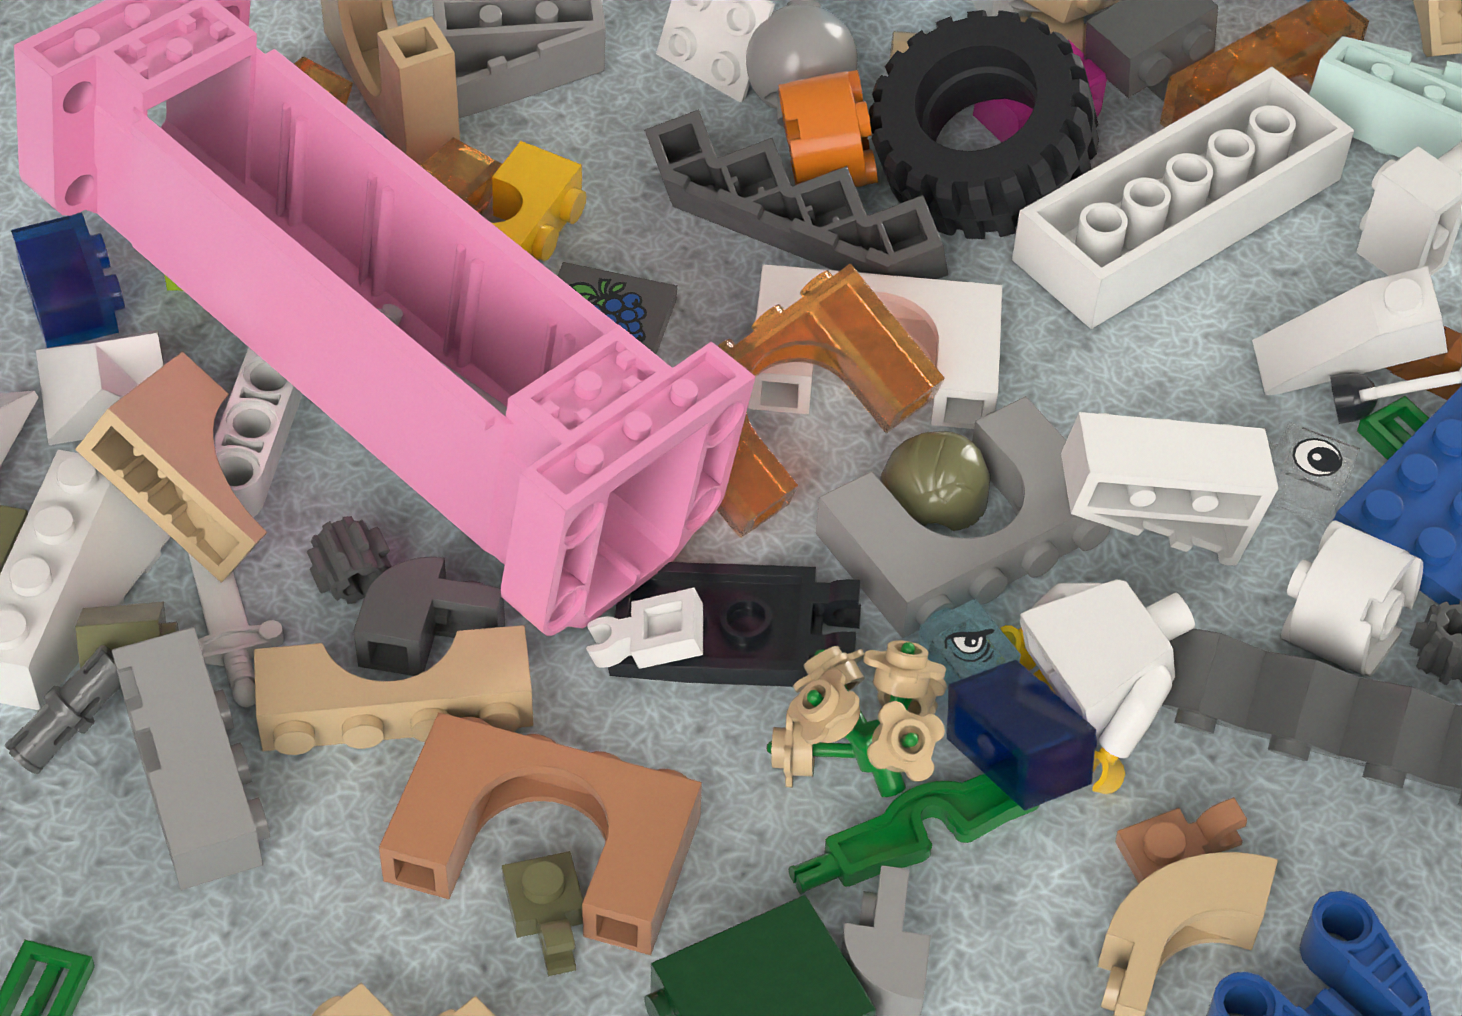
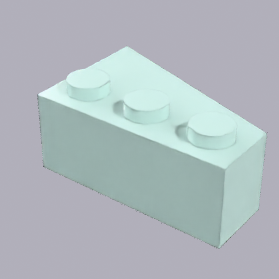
(1390, 98)

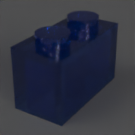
(68, 281)
(1021, 734)

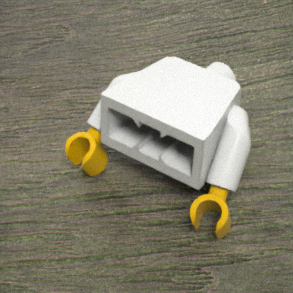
(1104, 660)

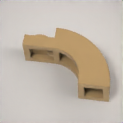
(1177, 907)

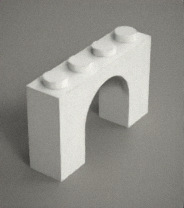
(948, 319)

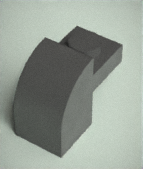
(411, 607)

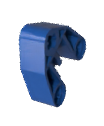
(1362, 973)

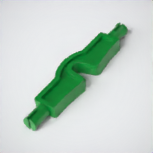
(899, 834)

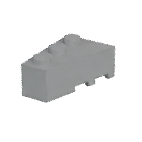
(519, 47)

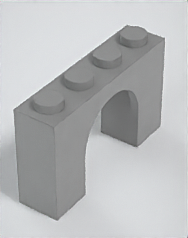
(919, 571)

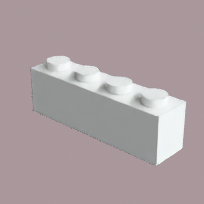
(74, 552)

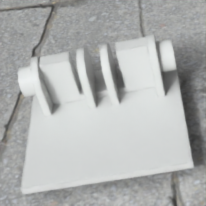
(713, 40)

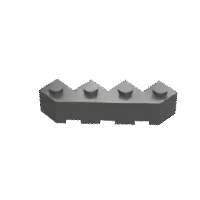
(811, 220)
(1316, 709)

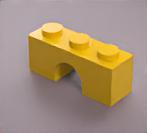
(537, 198)

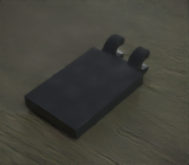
(755, 622)

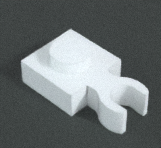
(656, 633)

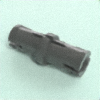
(66, 712)

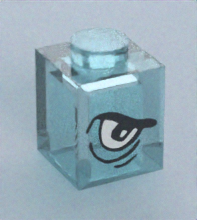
(965, 642)

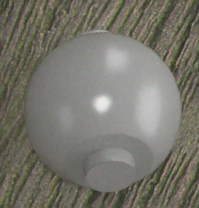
(797, 45)

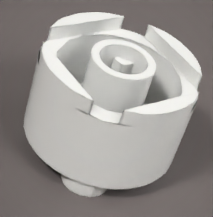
(1351, 598)

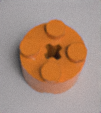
(828, 127)

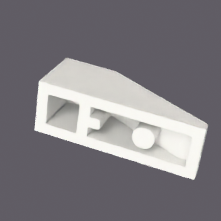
(1355, 332)

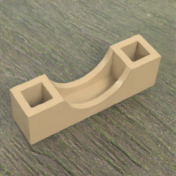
(314, 702)

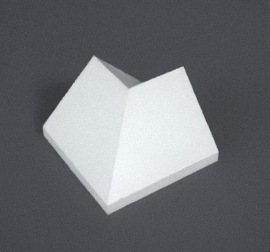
(90, 377)

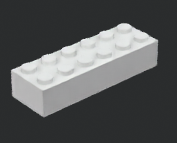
(1180, 196)

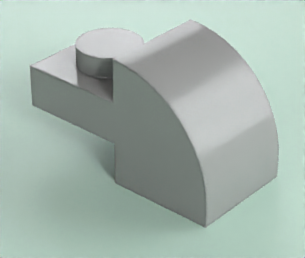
(883, 956)

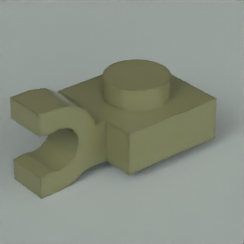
(546, 902)

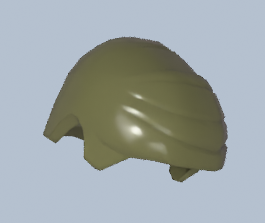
(939, 479)

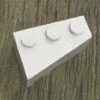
(1172, 478)

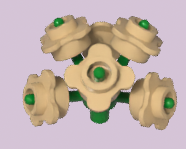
(829, 711)

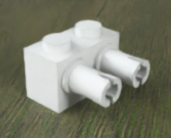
(1413, 212)

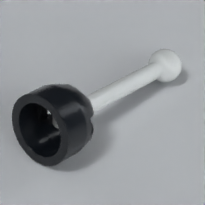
(1357, 395)

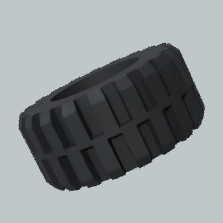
(968, 65)

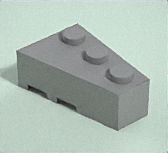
(189, 759)

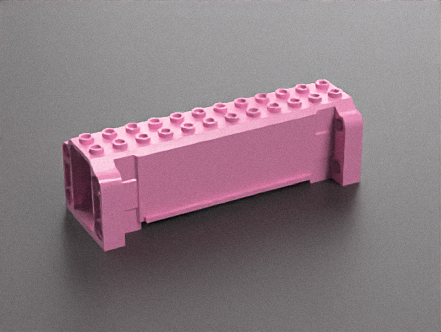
(310, 220)

